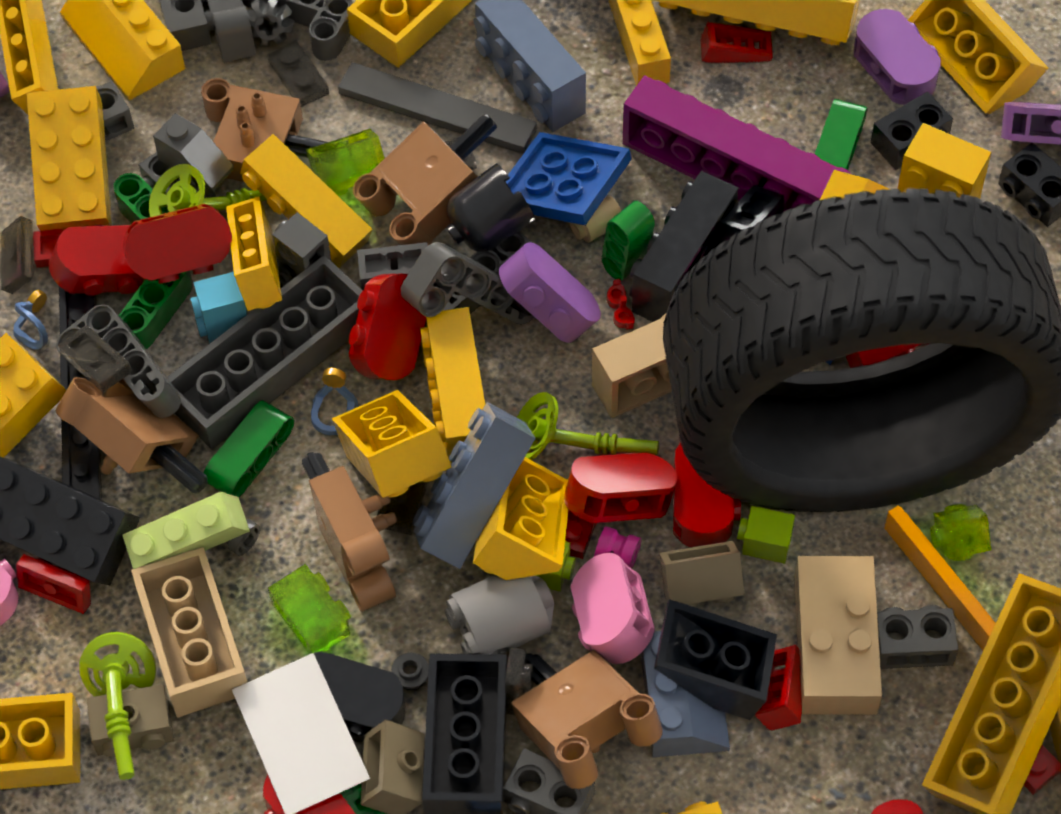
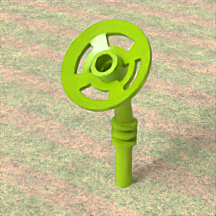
(184, 195)
(546, 432)
(115, 679)

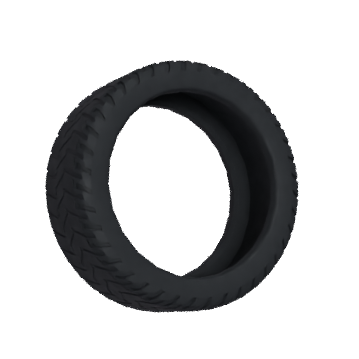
(850, 282)

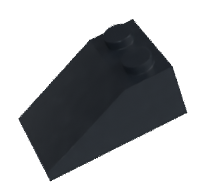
(716, 658)

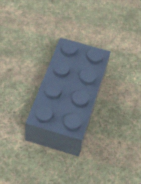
(531, 61)
(473, 485)

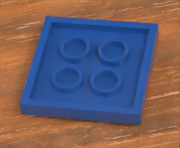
(567, 176)

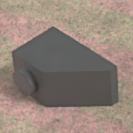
(187, 143)

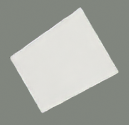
(300, 734)

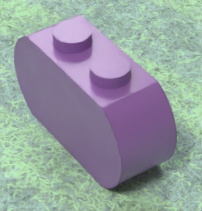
(896, 55)
(1032, 122)
(549, 292)

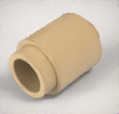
(598, 222)

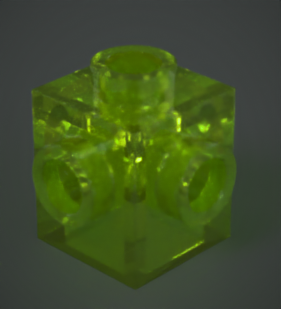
(961, 531)

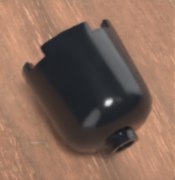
(487, 211)

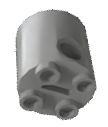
(500, 613)

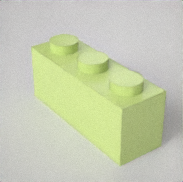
(187, 529)

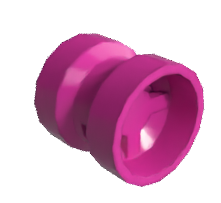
(624, 546)

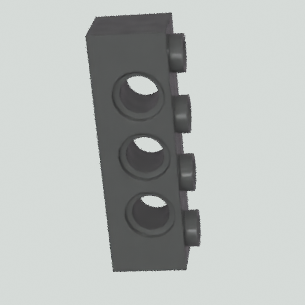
(188, 22)

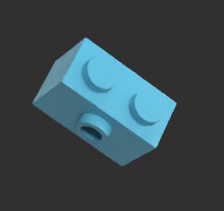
(217, 305)

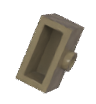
(702, 574)
(148, 719)
(395, 768)

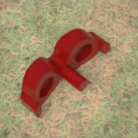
(617, 299)

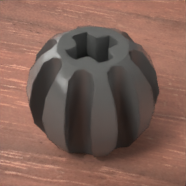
(276, 14)

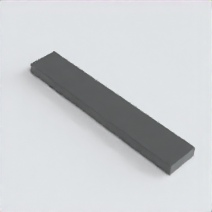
(434, 106)

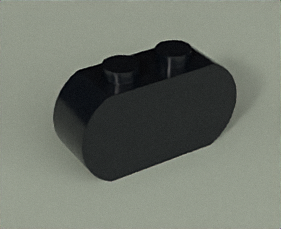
(362, 693)

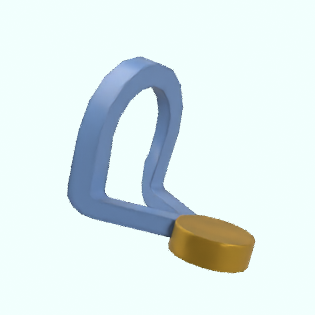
(25, 309)
(332, 379)

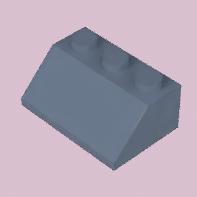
(686, 720)

